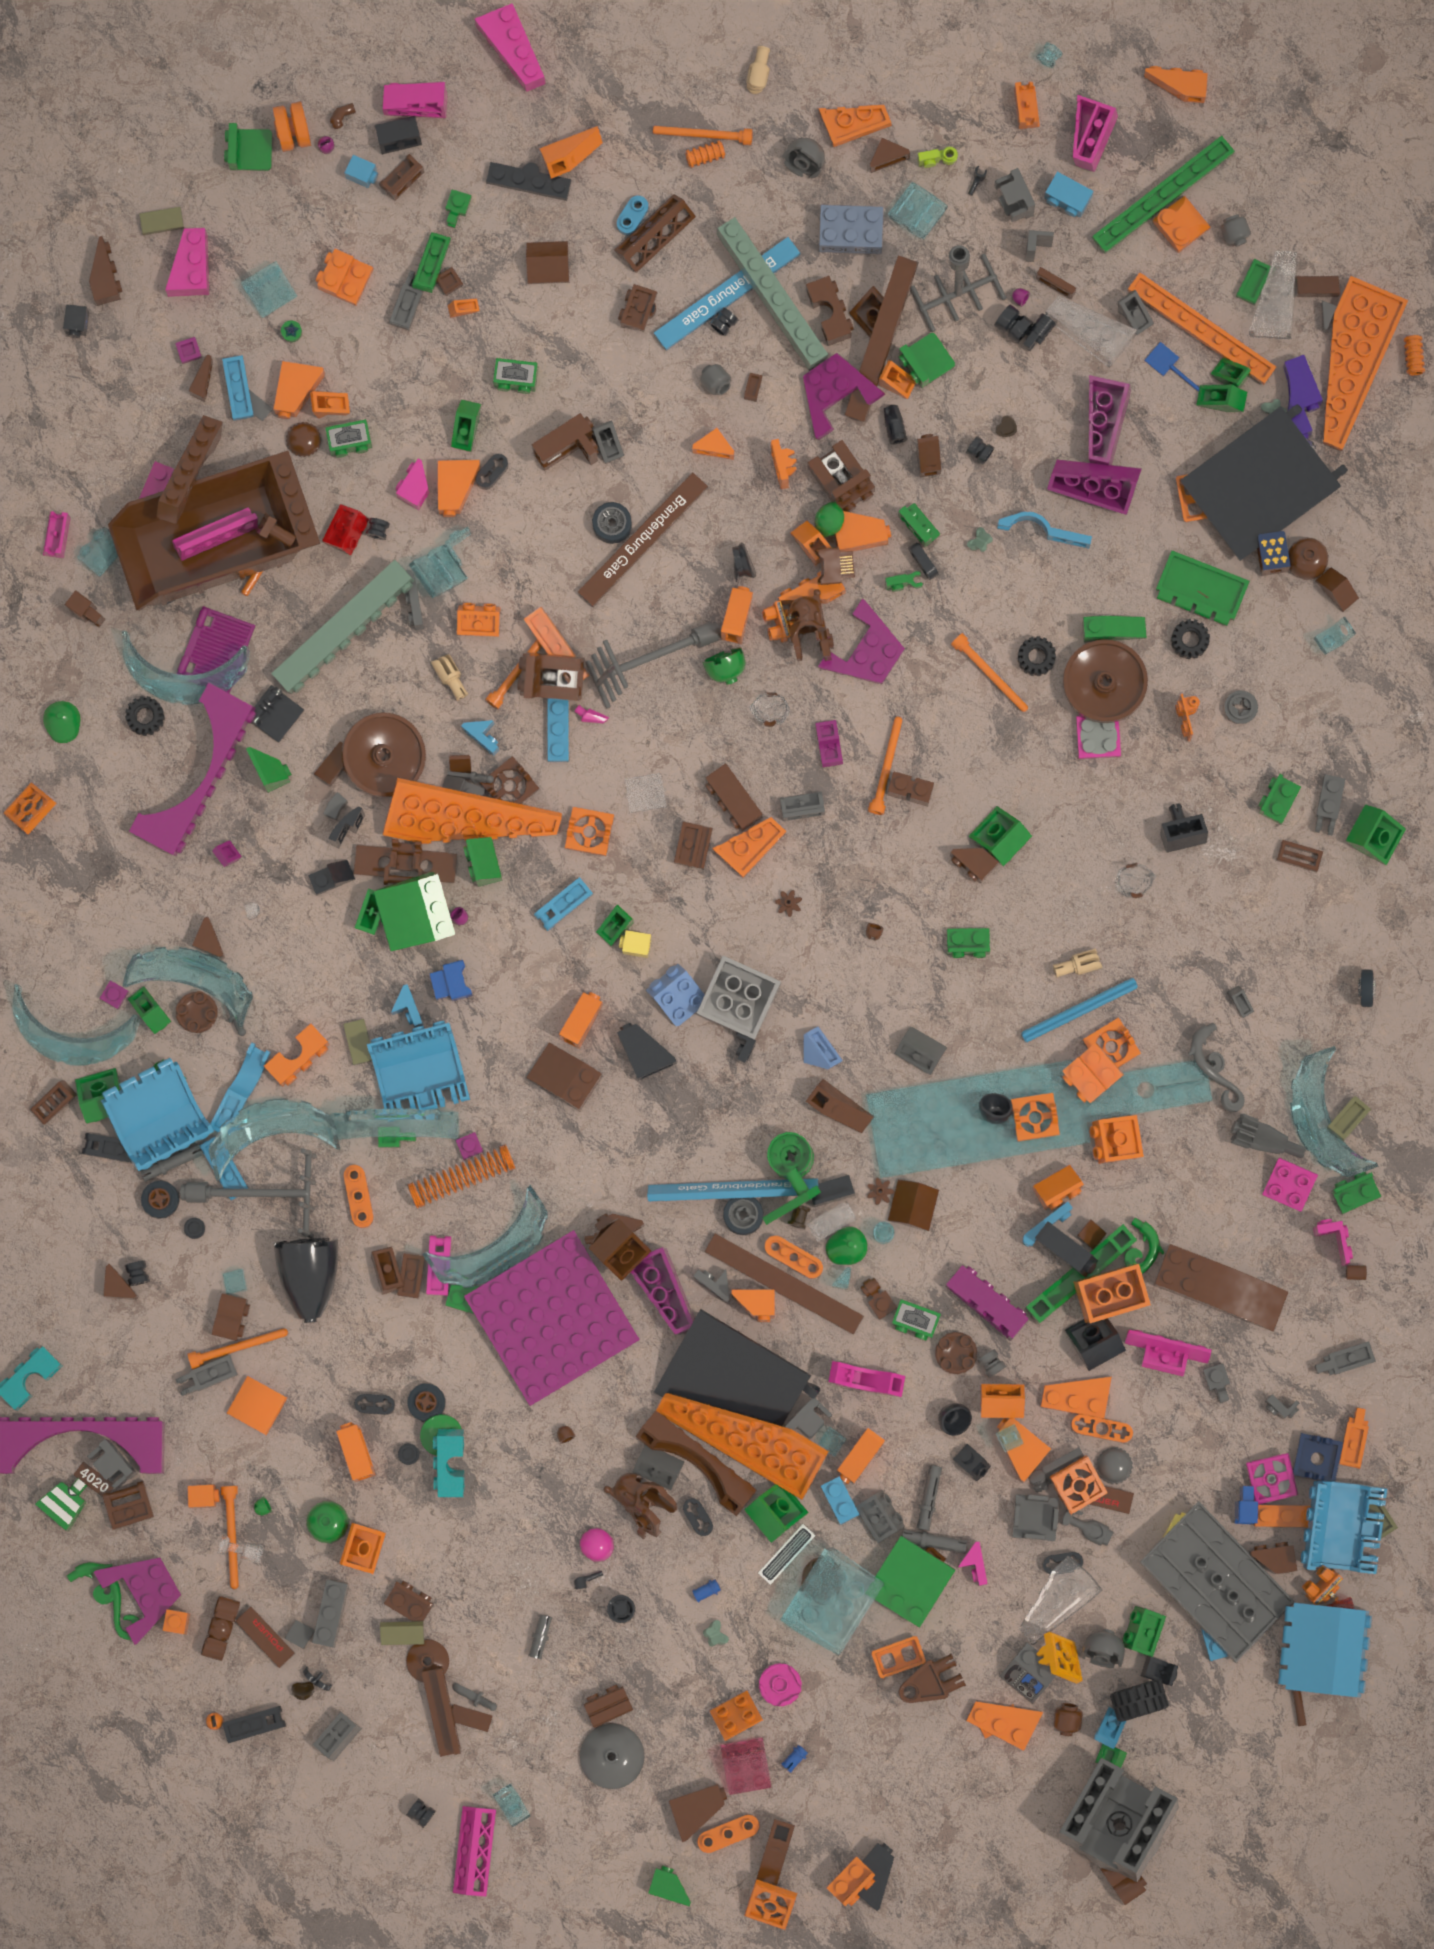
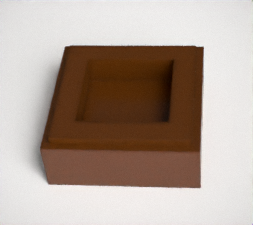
(449, 281)

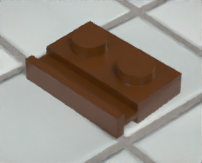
(693, 845)

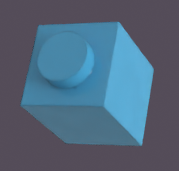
(361, 171)

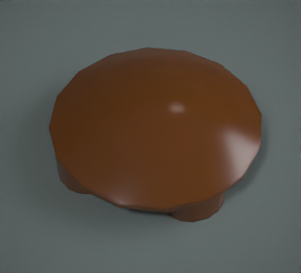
(196, 1012)
(956, 1353)

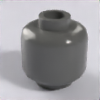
(1235, 230)
(715, 379)

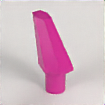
(590, 715)

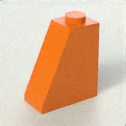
(294, 387)
(455, 484)
(861, 533)
(737, 615)
(581, 1019)
(1028, 1455)
(860, 1456)

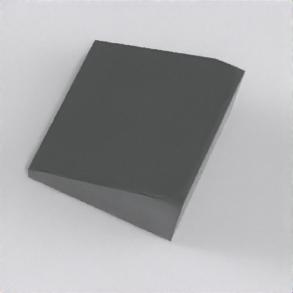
(299, 1634)

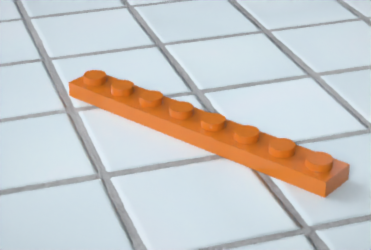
(1201, 328)

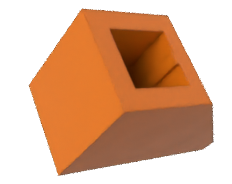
(810, 539)

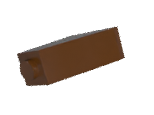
(696, 1809)

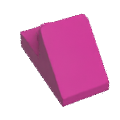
(974, 1557)

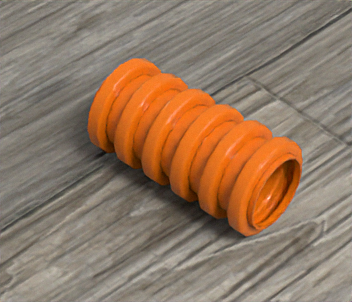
(705, 154)
(1414, 355)

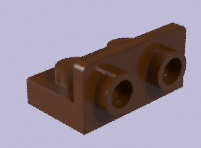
(638, 307)
(409, 1603)

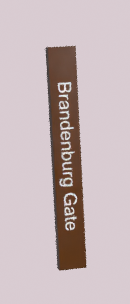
(642, 539)

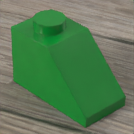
(1222, 398)
(465, 425)
(149, 1010)
(668, 1886)

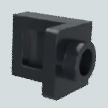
(972, 1462)
(1160, 1670)

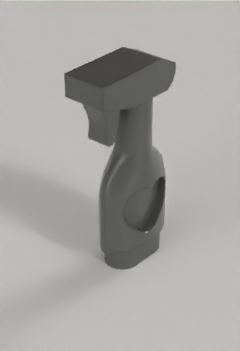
(1092, 1530)

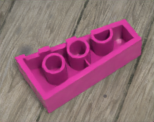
(509, 40)

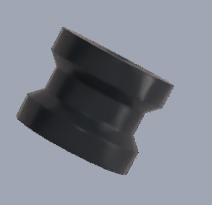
(377, 528)

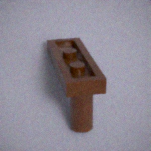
(268, 527)

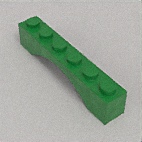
(1064, 1288)

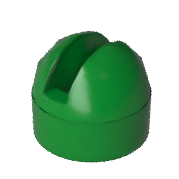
(262, 1507)

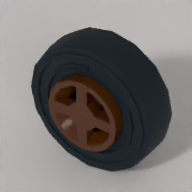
(155, 1194)
(424, 1397)

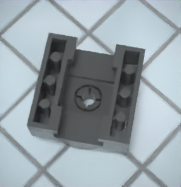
(1113, 1800)

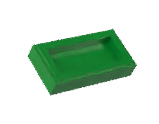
(1253, 282)

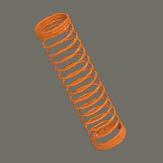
(504, 1153)

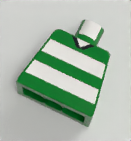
(64, 1503)

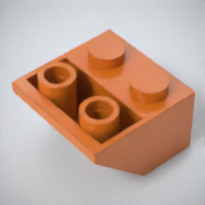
(1058, 1187)
(1002, 1400)

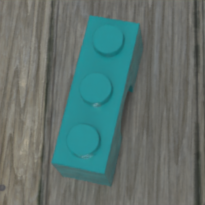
(14, 1389)
(448, 1480)

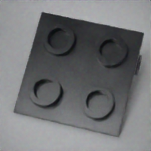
(276, 713)

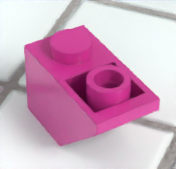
(414, 488)

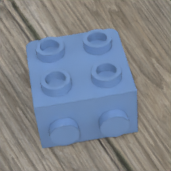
(676, 994)

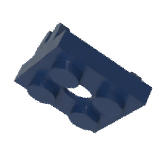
(1313, 1444)

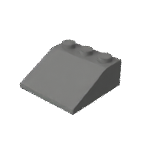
(739, 997)

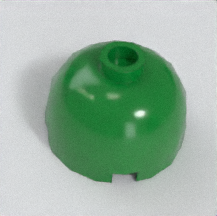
(725, 666)
(327, 1522)

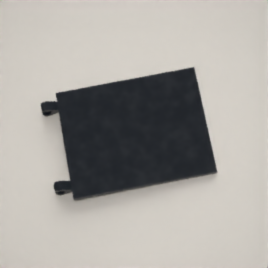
(1261, 482)
(734, 1373)

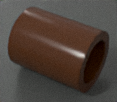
(1356, 1272)

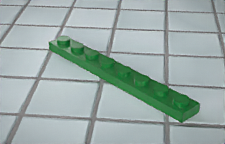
(1163, 194)

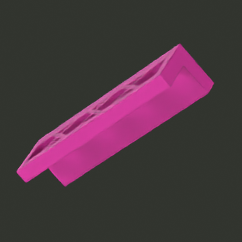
(215, 533)
(470, 1850)

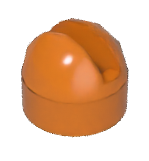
(218, 1719)

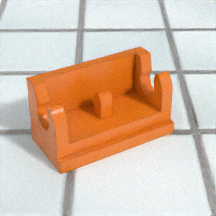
(1026, 105)

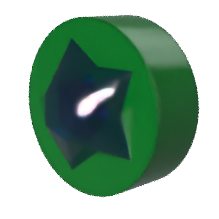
(291, 331)

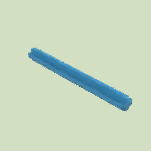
(1079, 1010)

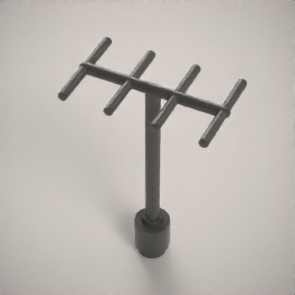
(958, 261)
(699, 636)
(201, 1192)

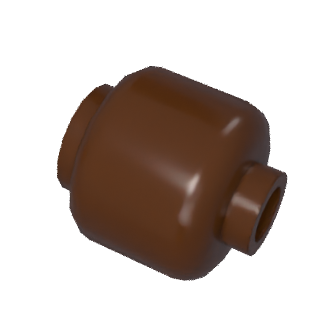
(1068, 1719)

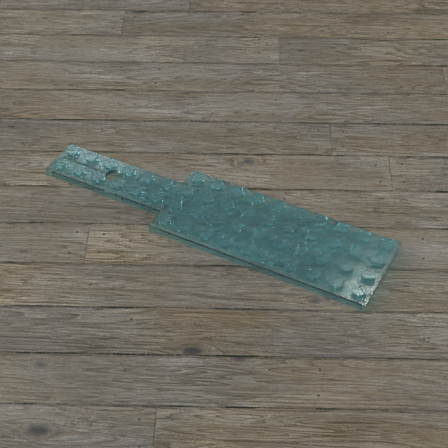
(943, 1126)

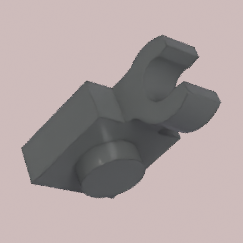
(1217, 1379)

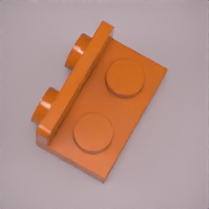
(478, 620)
(851, 1882)

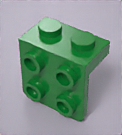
(248, 148)
(926, 360)

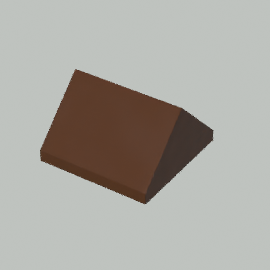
(547, 262)
(867, 310)
(913, 1204)

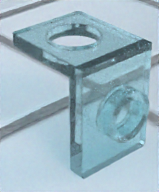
(456, 537)
(1333, 637)
(512, 1805)

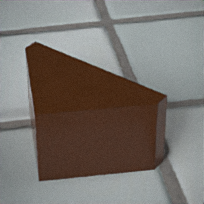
(888, 155)
(1337, 588)
(207, 940)
(116, 1286)

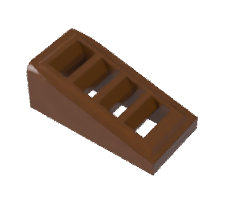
(201, 381)
(70, 1093)

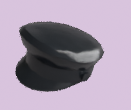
(742, 562)

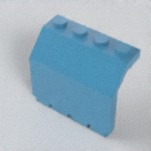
(155, 1114)
(1325, 1650)

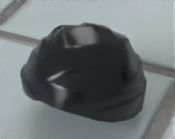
(995, 1108)
(954, 1419)

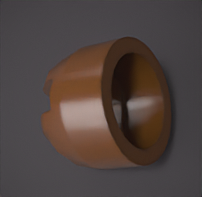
(874, 930)
(565, 1434)

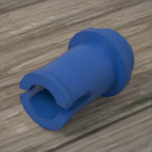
(706, 1590)
(794, 1758)

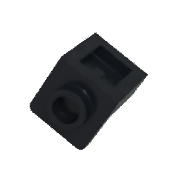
(744, 1051)

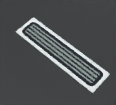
(786, 1554)

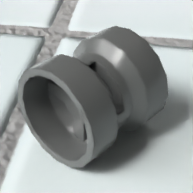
(994, 1367)

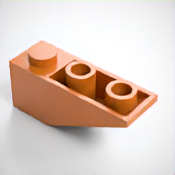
(1182, 84)
(569, 152)
(807, 587)

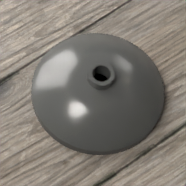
(628, 1754)

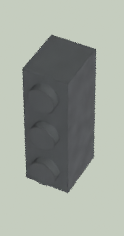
(330, 1613)

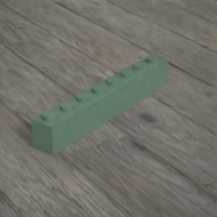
(772, 293)
(343, 626)

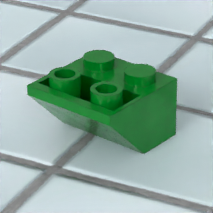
(484, 861)

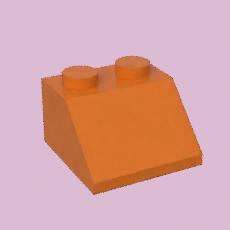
(757, 1303)

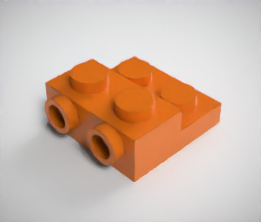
(344, 277)
(1092, 1073)
(1116, 1139)

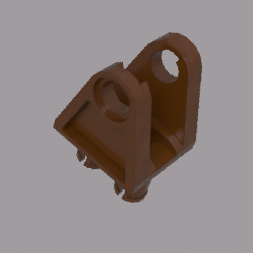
(928, 1684)

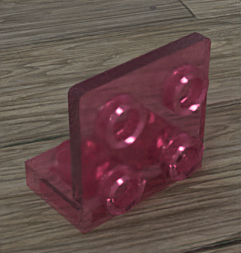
(745, 1766)

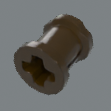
(799, 1217)

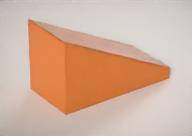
(463, 307)

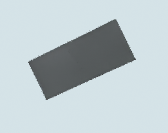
(259, 407)

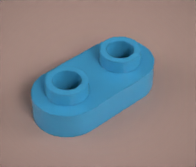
(633, 214)

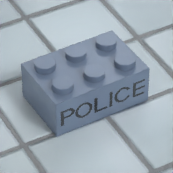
(851, 229)

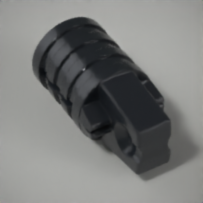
(1038, 331)
(894, 425)

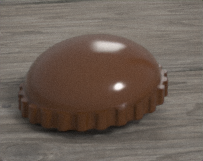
(303, 439)

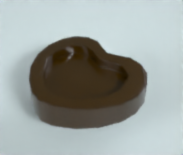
(1006, 427)
(302, 1691)

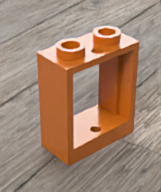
(355, 1452)

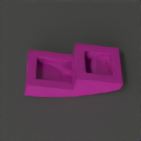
(829, 743)

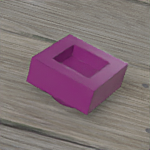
(188, 350)
(226, 853)
(114, 995)
(469, 1146)

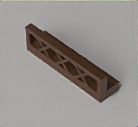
(651, 227)
(441, 1712)

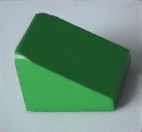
(1114, 1755)

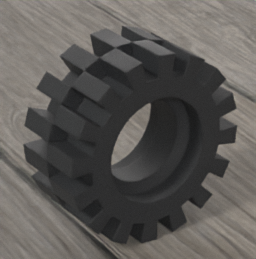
(1190, 626)
(1036, 643)
(153, 725)

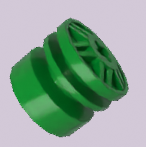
(790, 1143)

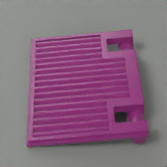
(215, 644)

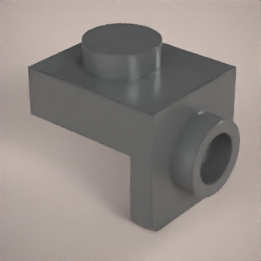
(1277, 1407)

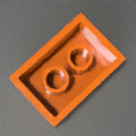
(1112, 1293)

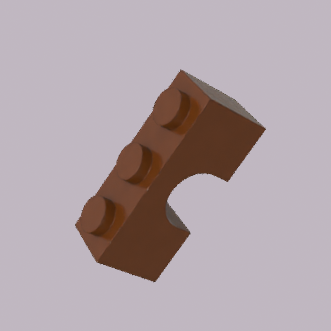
(823, 293)

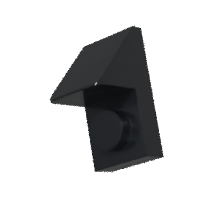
(331, 877)

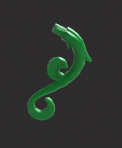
(1154, 1246)
(87, 1569)

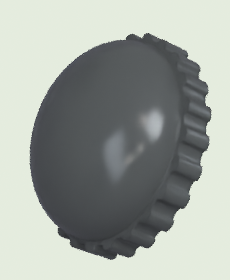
(1114, 1465)

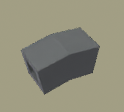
(335, 806)

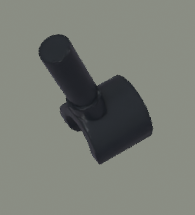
(977, 178)
(580, 1582)

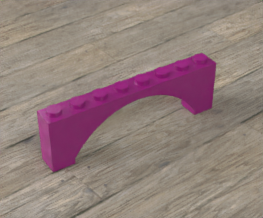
(228, 720)
(139, 1438)

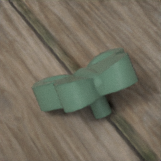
(1270, 407)
(981, 540)
(714, 1635)

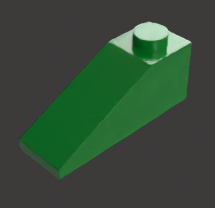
(1113, 628)

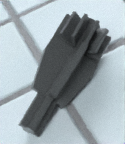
(1262, 1137)

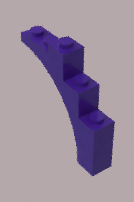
(1302, 391)

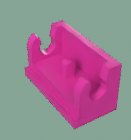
(56, 535)

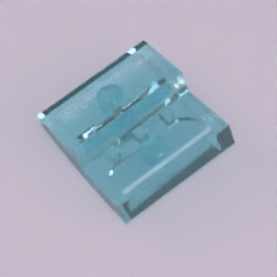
(918, 210)
(438, 571)

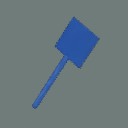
(1163, 359)

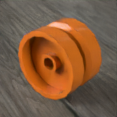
(287, 127)

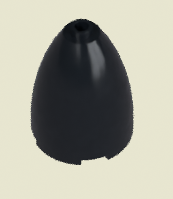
(307, 1274)

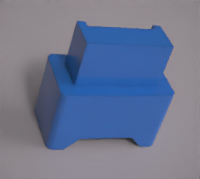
(450, 982)
(1246, 1509)

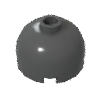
(804, 157)
(1104, 1649)

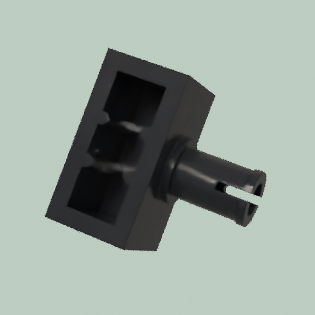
(1183, 831)

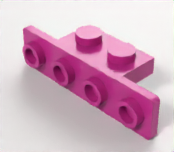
(1166, 1354)

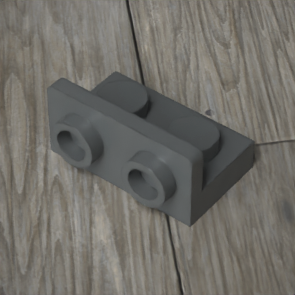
(880, 1516)

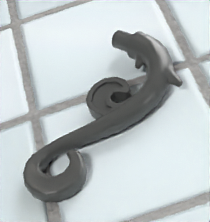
(1198, 1039)

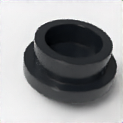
(194, 1228)
(408, 1454)

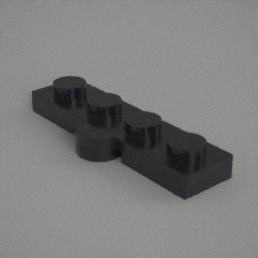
(528, 180)

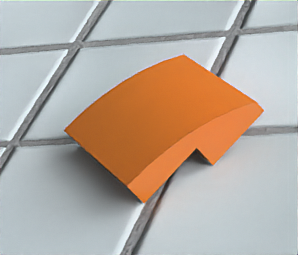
(257, 1405)

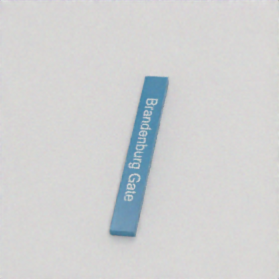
(721, 297)
(724, 1190)

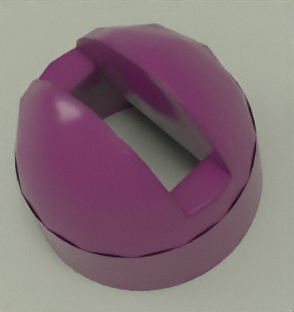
(328, 147)
(1020, 296)
(459, 916)

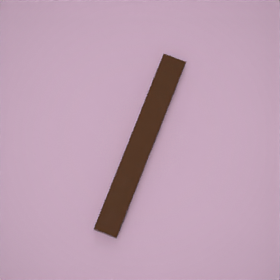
(883, 332)
(784, 1284)

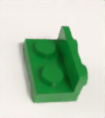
(918, 524)
(1279, 799)
(968, 942)
(1355, 1193)
(1143, 1631)

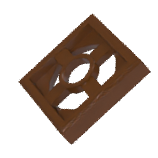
(511, 764)

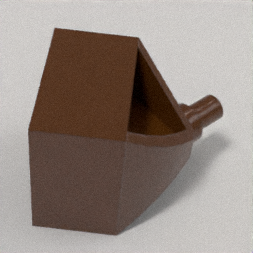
(617, 1248)

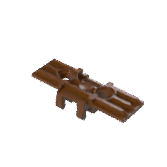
(403, 857)

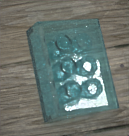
(832, 1600)

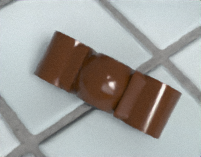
(220, 1628)

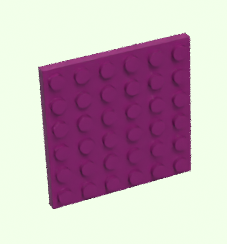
(551, 1318)

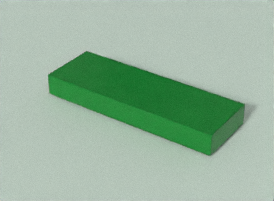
(431, 262)

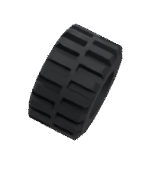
(1139, 1700)

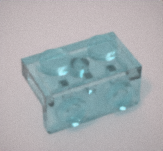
(99, 552)

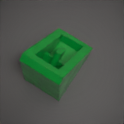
(1231, 373)
(369, 915)
(615, 925)

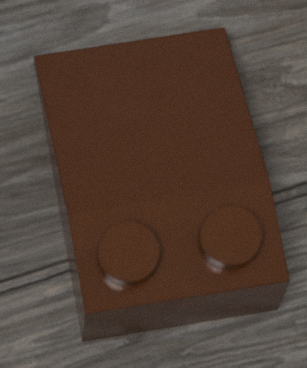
(565, 1076)

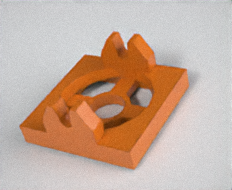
(782, 463)
(23, 800)
(576, 815)
(1115, 1025)
(1048, 1100)
(1058, 1479)
(777, 1921)

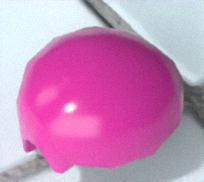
(596, 1545)

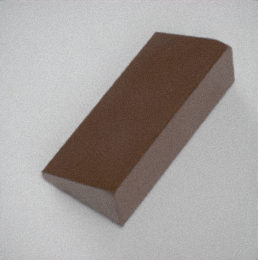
(1318, 286)
(331, 767)
(386, 1270)

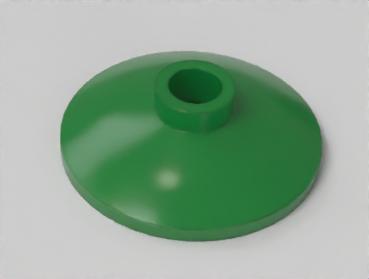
(431, 1427)

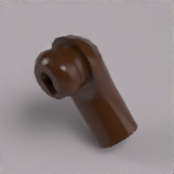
(339, 113)

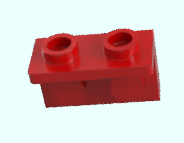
(346, 529)

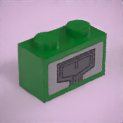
(515, 375)
(349, 438)
(916, 1320)

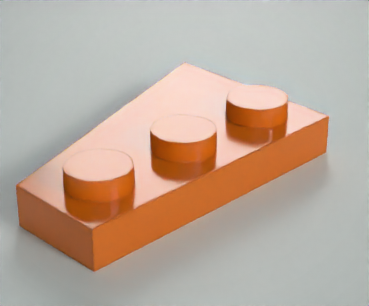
(852, 123)
(750, 846)
(1078, 1397)
(1005, 1722)

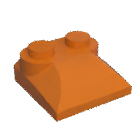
(1181, 224)

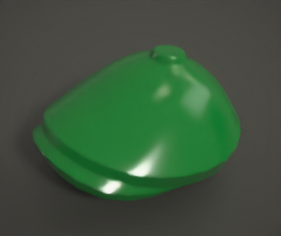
(829, 519)
(62, 721)
(847, 1246)

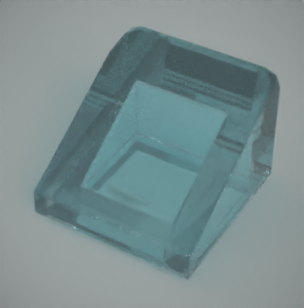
(843, 1280)
(235, 1281)
(832, 1441)

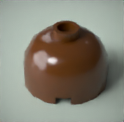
(1308, 558)

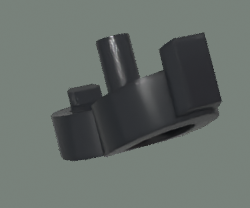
(315, 1681)

